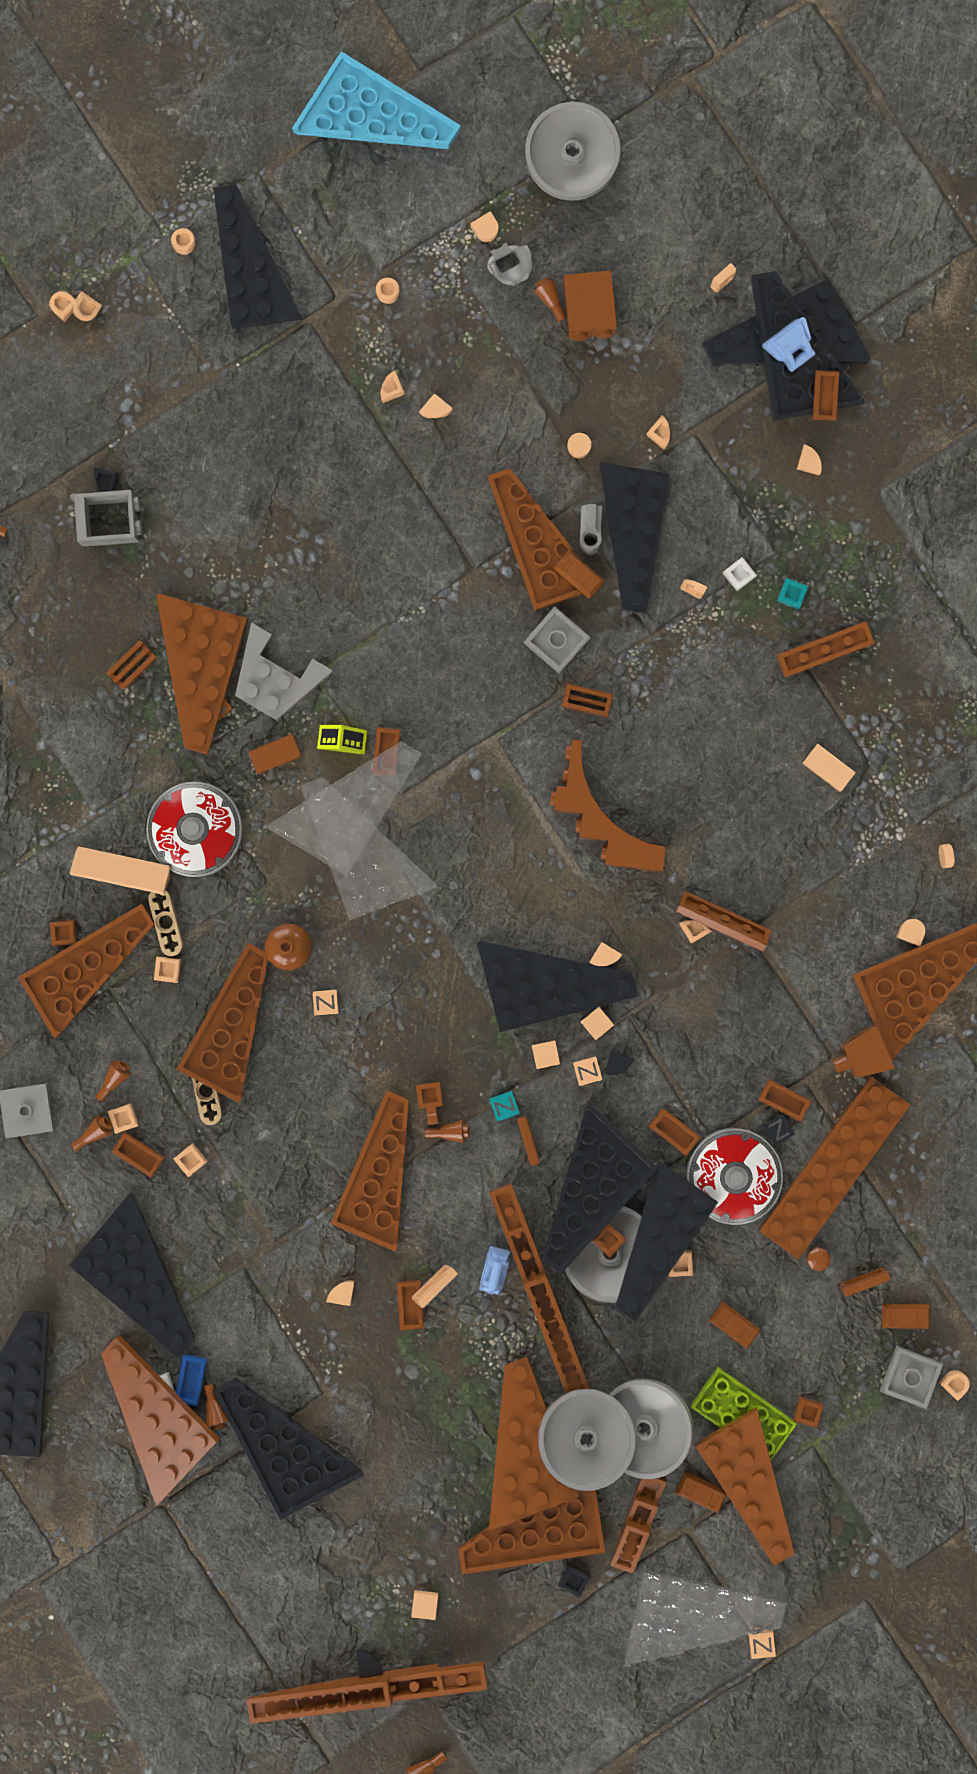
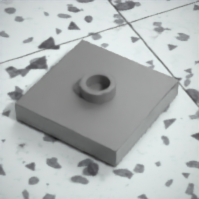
(557, 640)
(26, 1110)
(911, 1377)

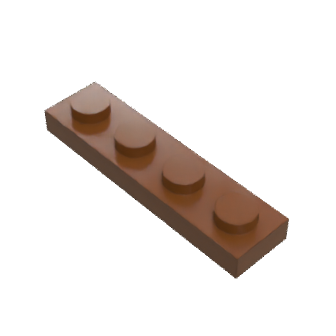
(825, 649)
(723, 921)

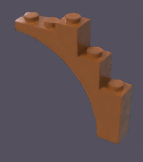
(576, 798)

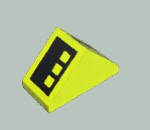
(342, 739)

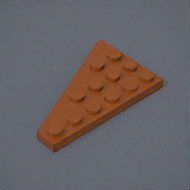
(201, 660)

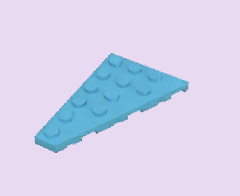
(367, 107)

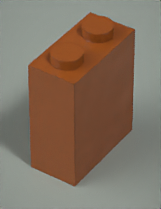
(589, 305)

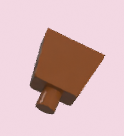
(864, 1054)

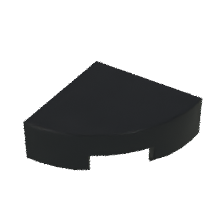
(106, 479)
(618, 1063)
(368, 1664)

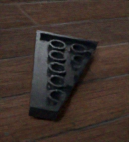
(251, 276)
(634, 518)
(667, 1227)

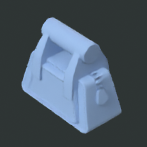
(788, 341)
(495, 1270)

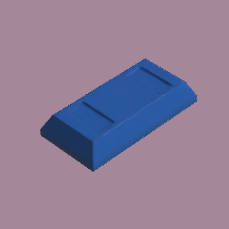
(191, 1379)

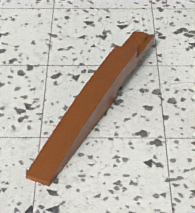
(538, 1288)
(367, 1692)

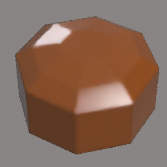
(818, 1258)

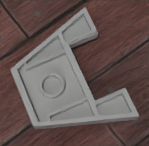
(270, 686)

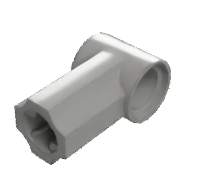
(590, 528)

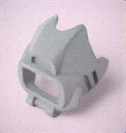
(516, 274)

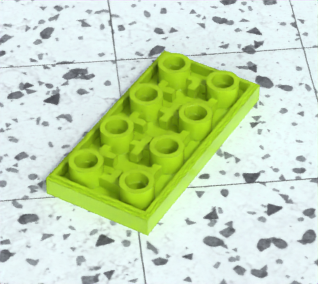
(727, 1399)

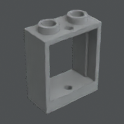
(82, 514)

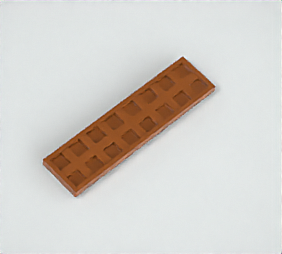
(834, 1167)

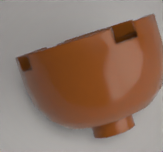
(288, 946)

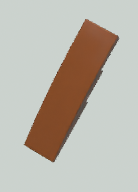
(637, 1523)

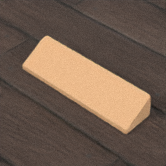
(120, 870)

